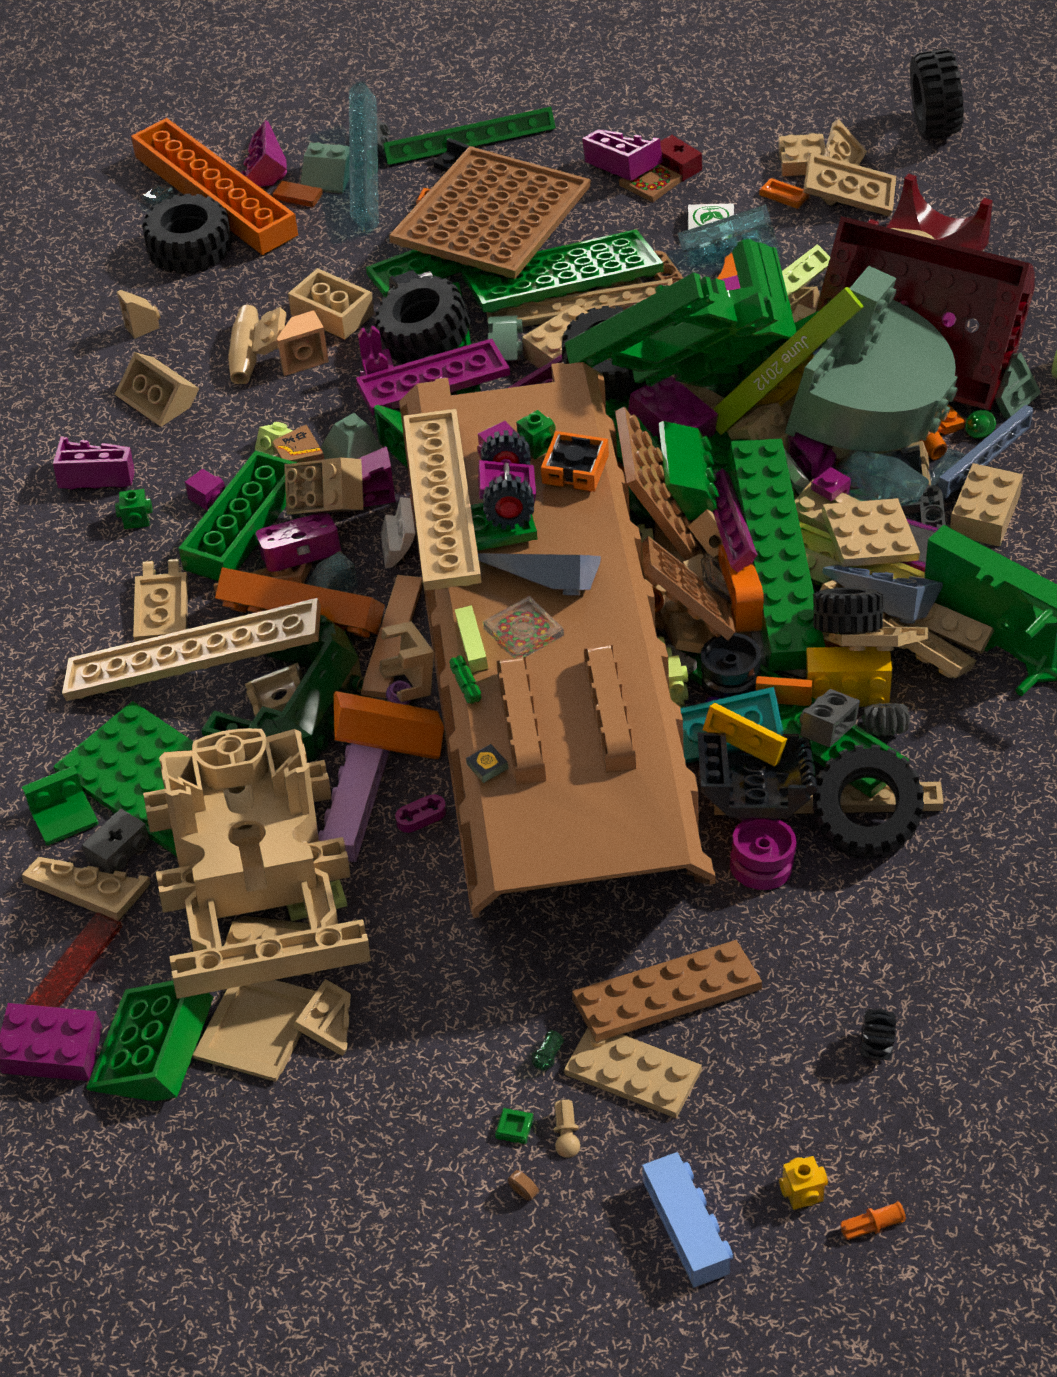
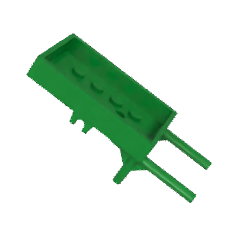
(1000, 595)

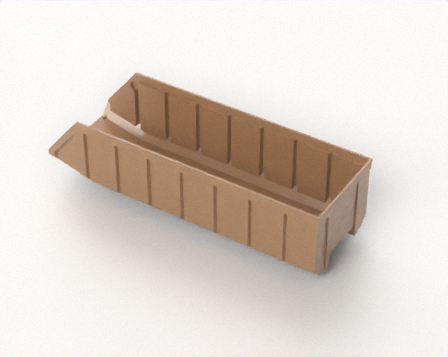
(583, 721)

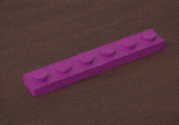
(732, 524)

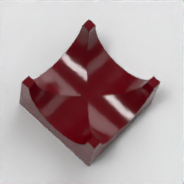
(917, 214)

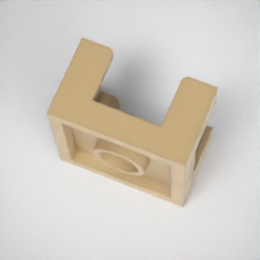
(414, 660)

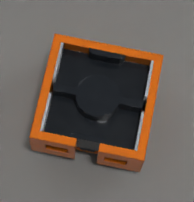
(575, 461)

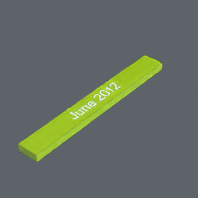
(786, 359)

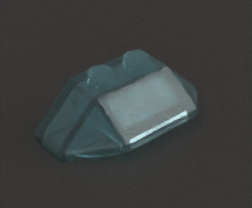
(881, 477)

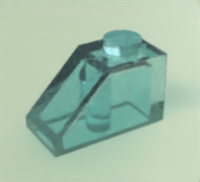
(335, 573)

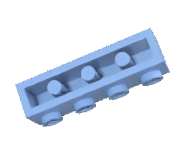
(686, 1219)

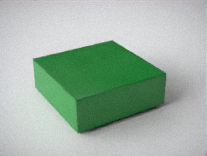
(514, 1126)

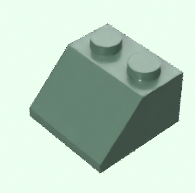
(326, 167)

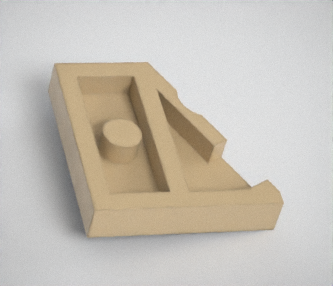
(327, 1017)

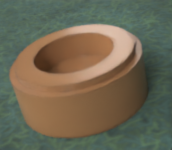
(523, 1185)

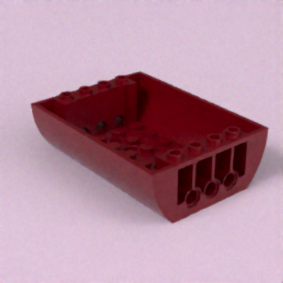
(941, 280)

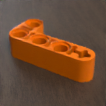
(745, 594)

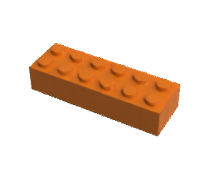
(259, 593)

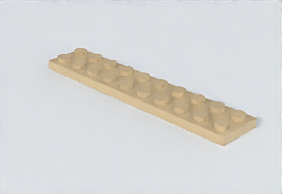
(441, 500)
(192, 649)

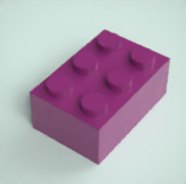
(671, 403)
(49, 1041)

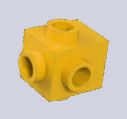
(803, 1182)

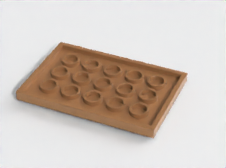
(646, 479)

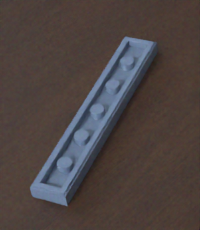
(986, 450)

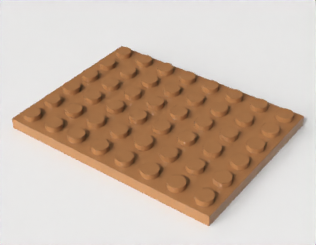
(490, 212)

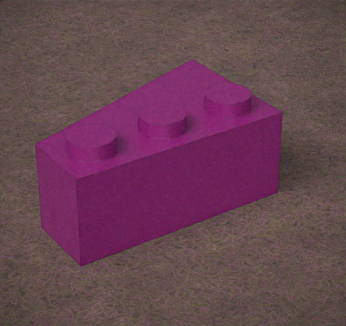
(92, 466)

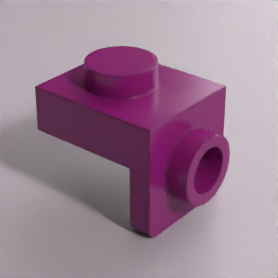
(831, 484)

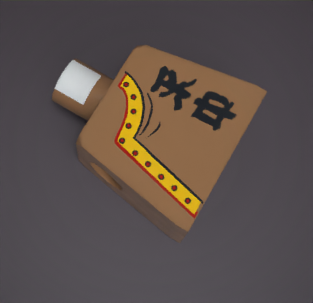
(298, 446)

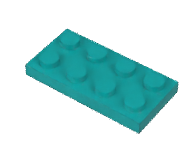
(756, 706)

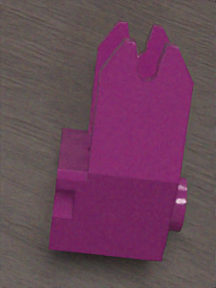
(372, 355)

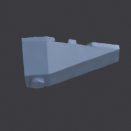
(551, 570)
(902, 597)

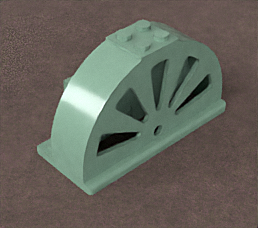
(876, 378)

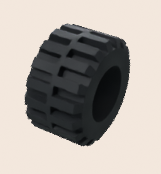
(848, 610)

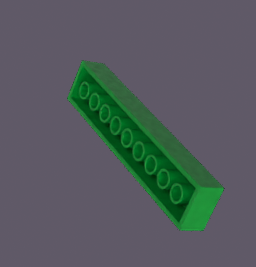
(770, 511)

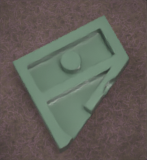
(1016, 387)

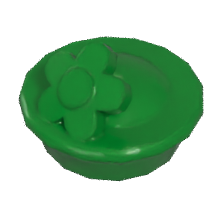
(980, 424)

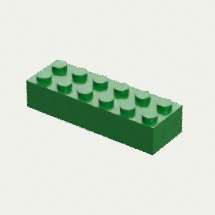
(230, 525)

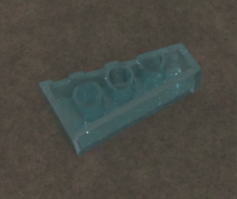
(719, 238)

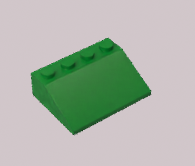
(150, 1043)

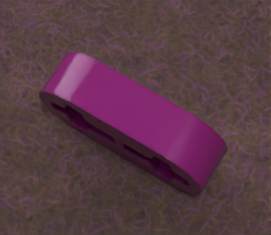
(420, 813)

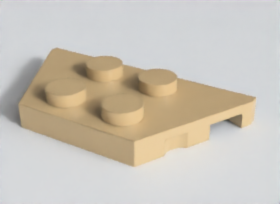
(884, 638)

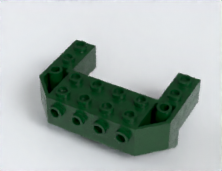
(310, 710)

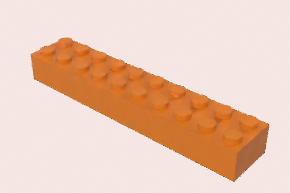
(197, 170)

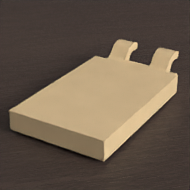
(160, 601)

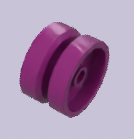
(762, 853)

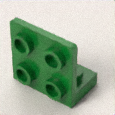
(59, 805)

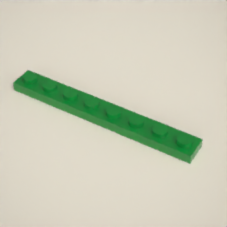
(470, 134)

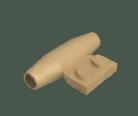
(252, 338)

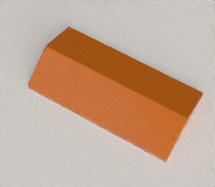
(387, 725)

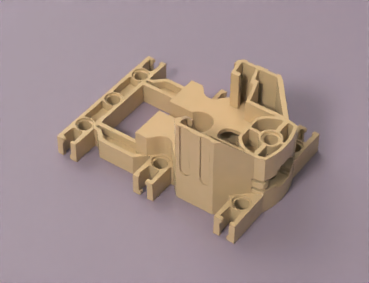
(248, 846)

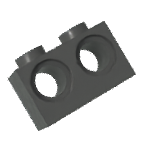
(829, 717)

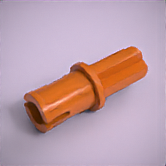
(873, 1221)

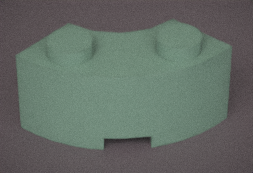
(505, 332)

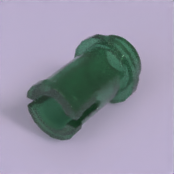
(544, 1056)

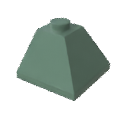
(350, 439)

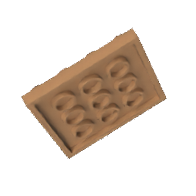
(686, 587)

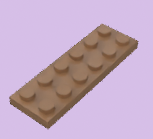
(666, 990)

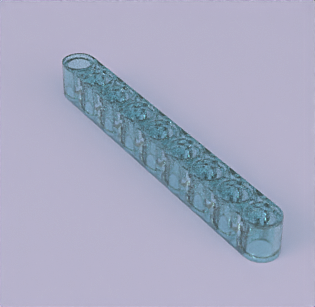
(363, 157)

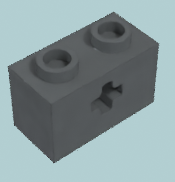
(116, 842)

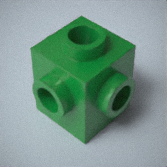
(537, 431)
(133, 504)

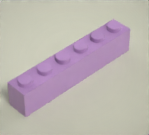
(354, 797)

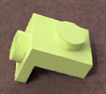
(268, 434)

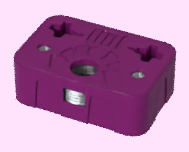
(298, 541)

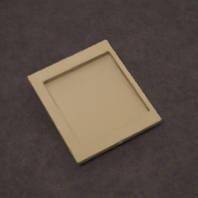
(255, 1028)

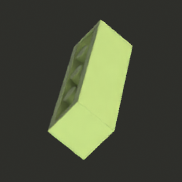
(471, 639)

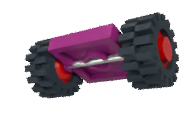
(506, 480)

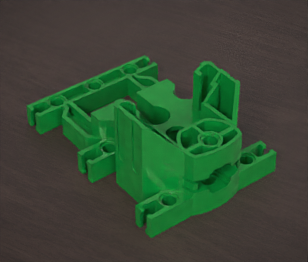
(699, 327)

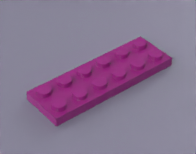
(461, 366)

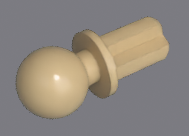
(567, 1144)

